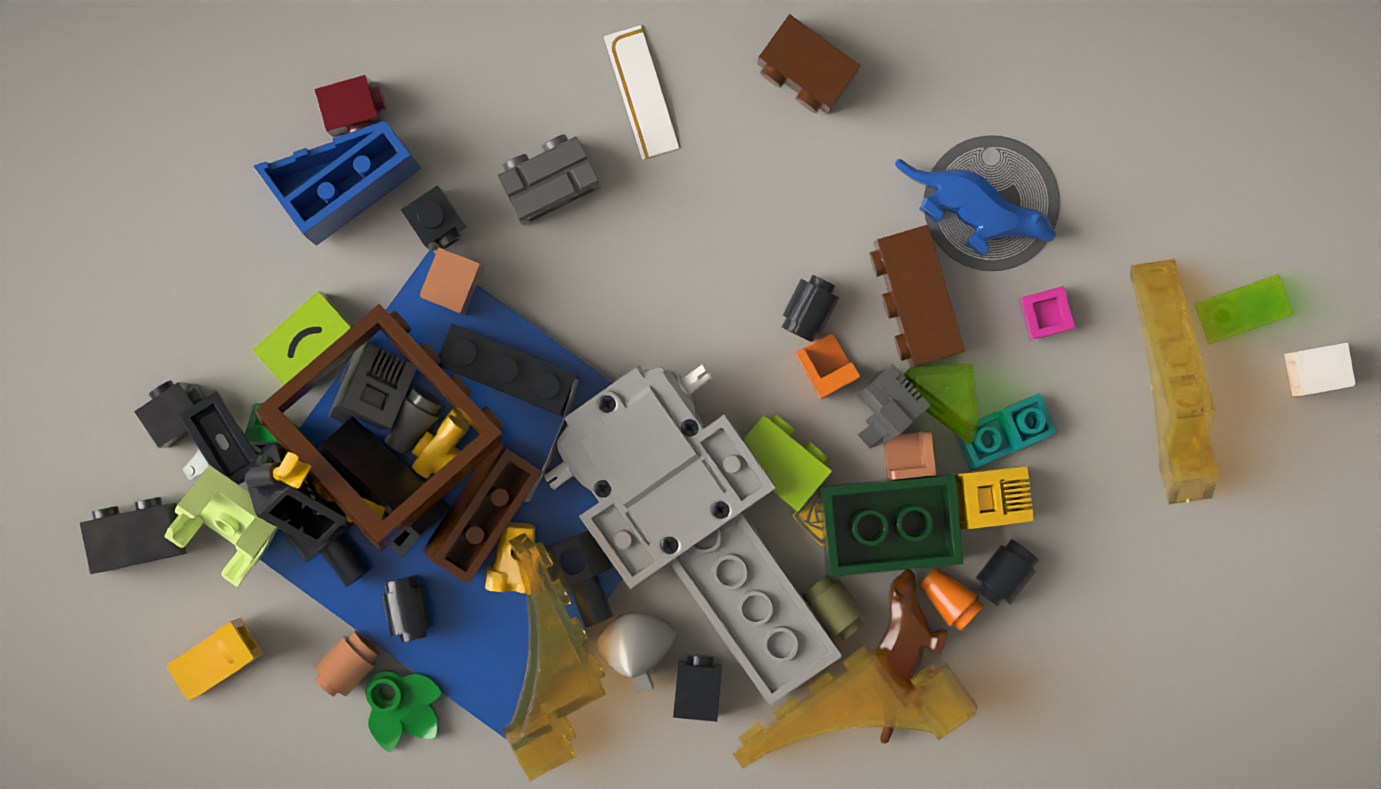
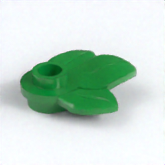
(406, 712)

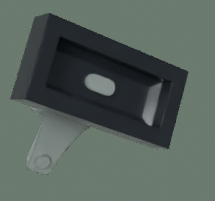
(218, 439)

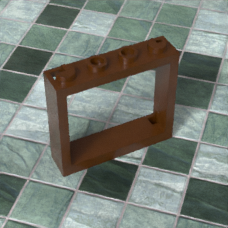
(426, 360)

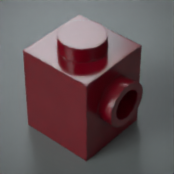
(350, 105)

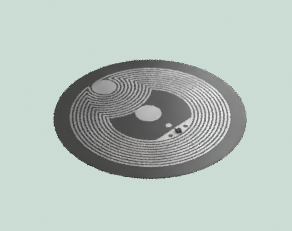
(1019, 178)

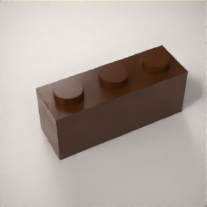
(916, 296)
(481, 513)

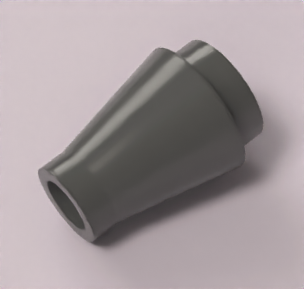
(413, 419)

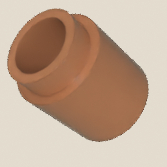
(346, 664)

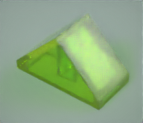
(950, 394)

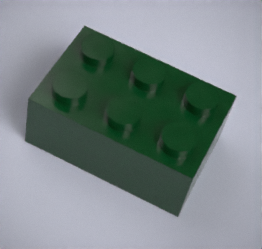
(890, 525)

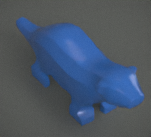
(977, 206)

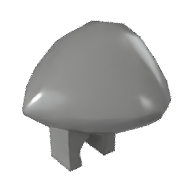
(635, 645)

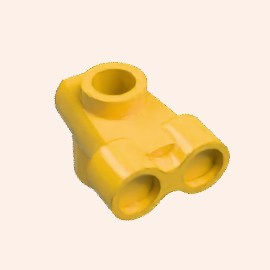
(438, 450)
(506, 573)

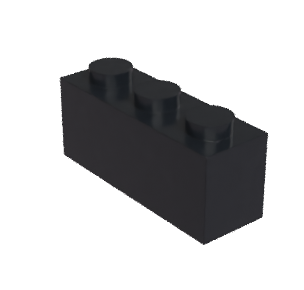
(506, 369)
(378, 477)

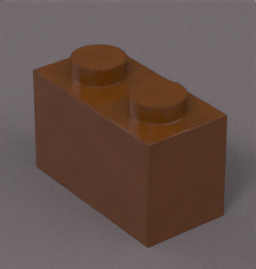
(807, 65)

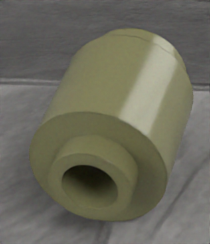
(834, 607)

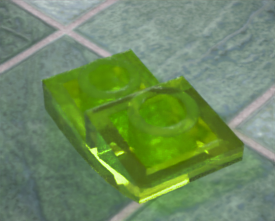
(1243, 309)

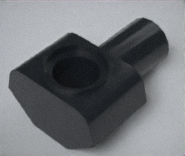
(337, 552)
(584, 584)

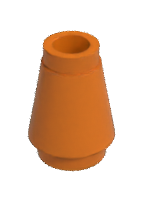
(951, 598)

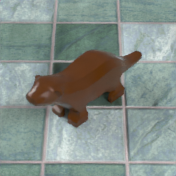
(907, 632)

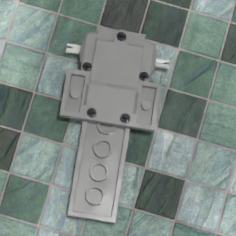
(679, 499)

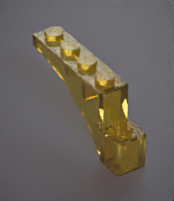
(1178, 383)
(557, 670)
(864, 696)

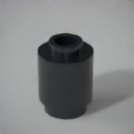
(810, 308)
(1006, 573)
(407, 608)

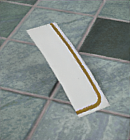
(641, 92)
(554, 447)

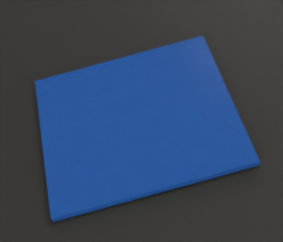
(478, 634)

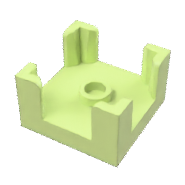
(230, 513)

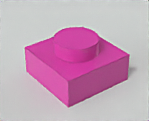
(1047, 313)

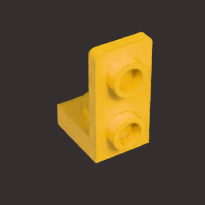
(214, 659)

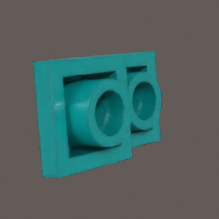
(1008, 431)

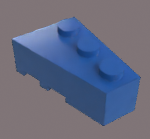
(338, 179)

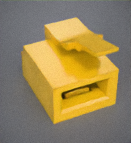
(993, 497)

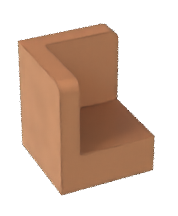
(451, 281)
(910, 456)

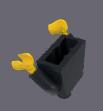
(292, 499)

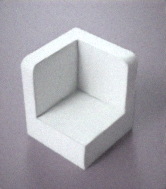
(1320, 369)

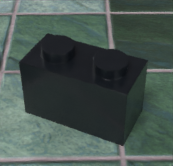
(130, 537)

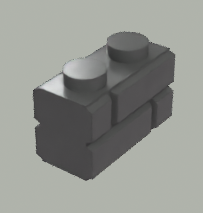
(548, 179)

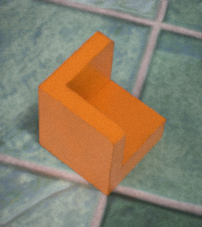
(826, 365)

